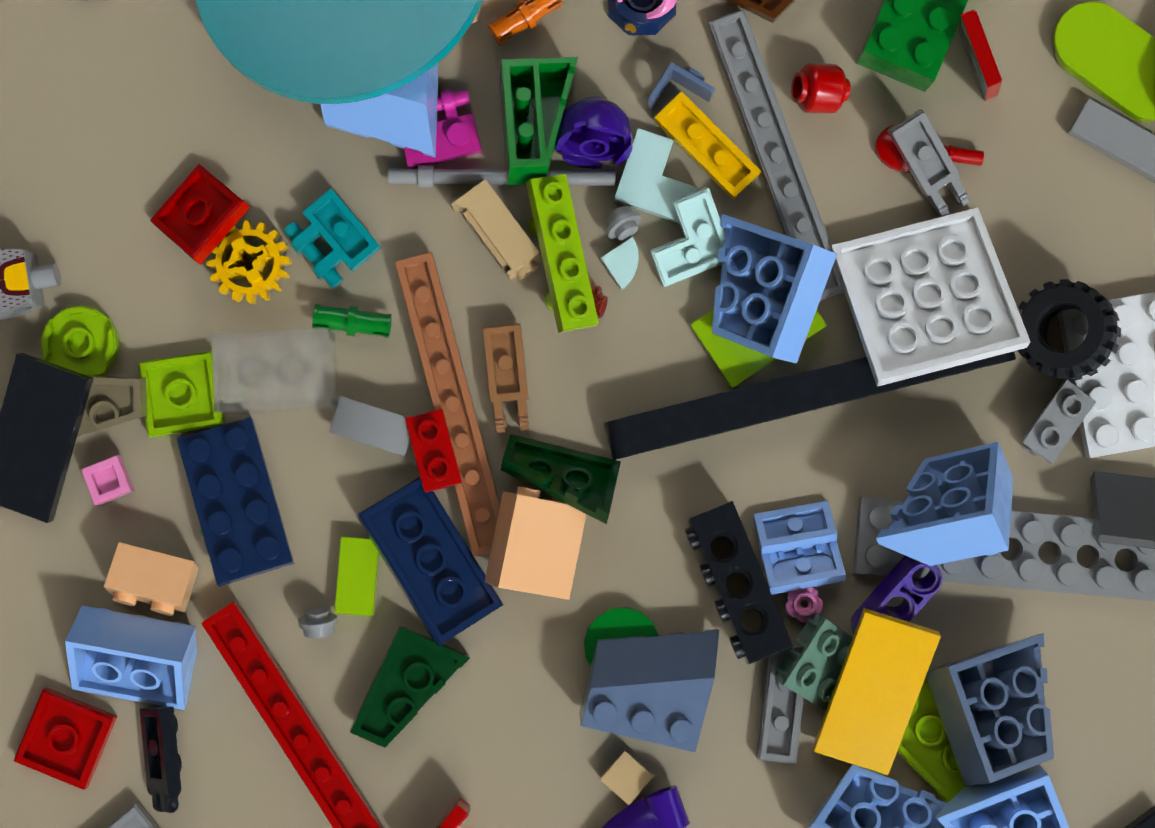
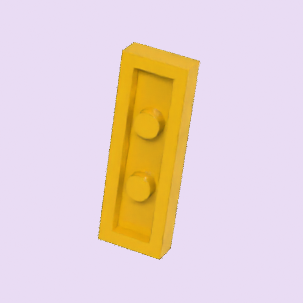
(707, 145)

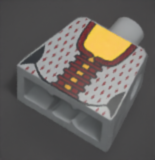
(23, 282)

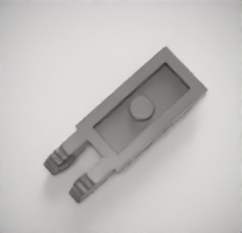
(928, 160)

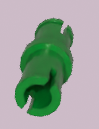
(351, 320)

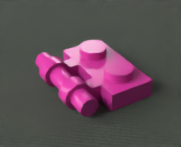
(455, 136)

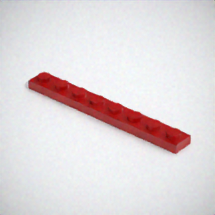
(288, 719)

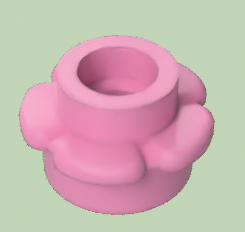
(794, 608)

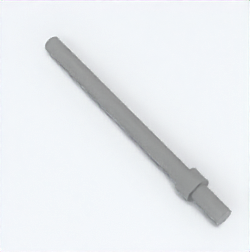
(427, 176)

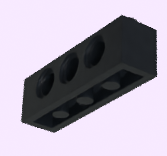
(772, 634)

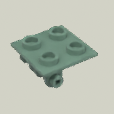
(818, 664)

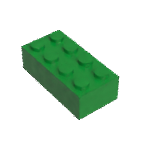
(911, 39)

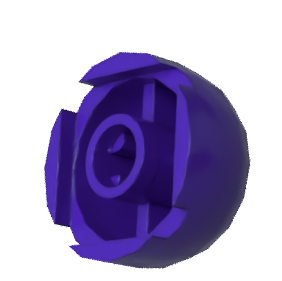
(594, 133)

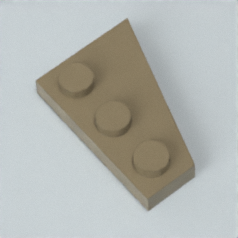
(113, 402)

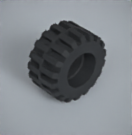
(1099, 339)

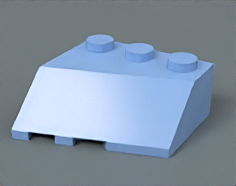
(954, 508)

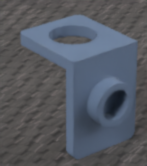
(687, 78)

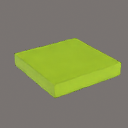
(180, 394)

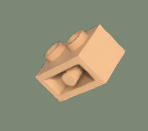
(151, 578)

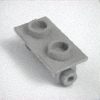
(1058, 422)

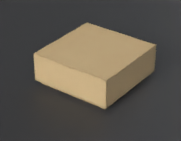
(626, 777)

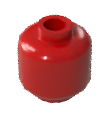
(820, 88)

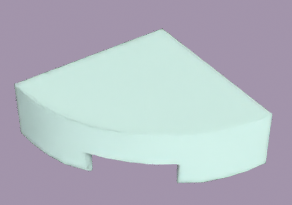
(622, 262)

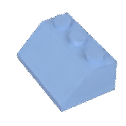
(131, 657)

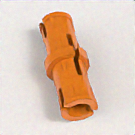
(522, 16)

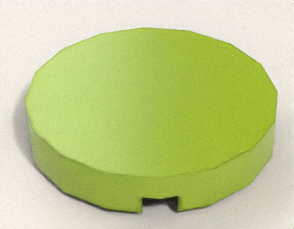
(81, 340)

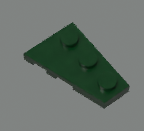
(564, 473)
(403, 684)

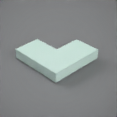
(642, 178)
(700, 243)

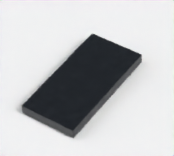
(39, 434)

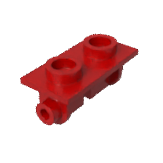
(433, 450)

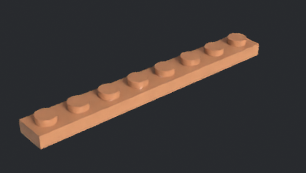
(452, 394)

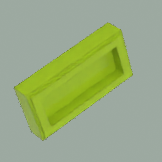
(357, 577)

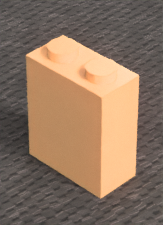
(535, 544)

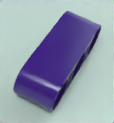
(902, 584)

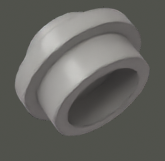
(622, 223)
(318, 622)

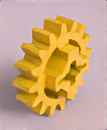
(263, 256)

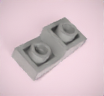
(370, 425)

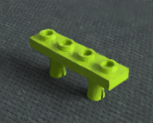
(561, 253)

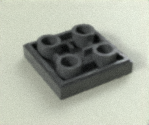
(1124, 509)

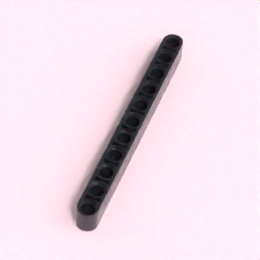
(760, 404)

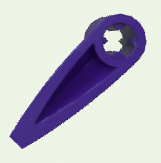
(656, 810)

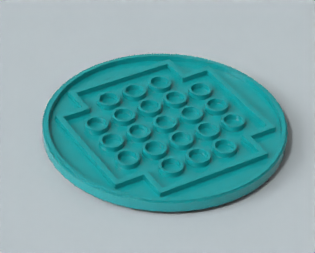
(335, 46)

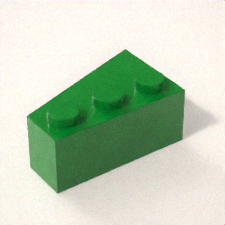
(532, 109)

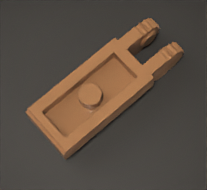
(506, 372)

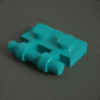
(342, 232)

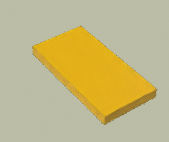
(876, 691)

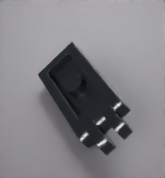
(161, 756)

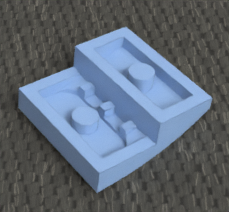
(799, 547)

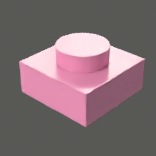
(107, 480)

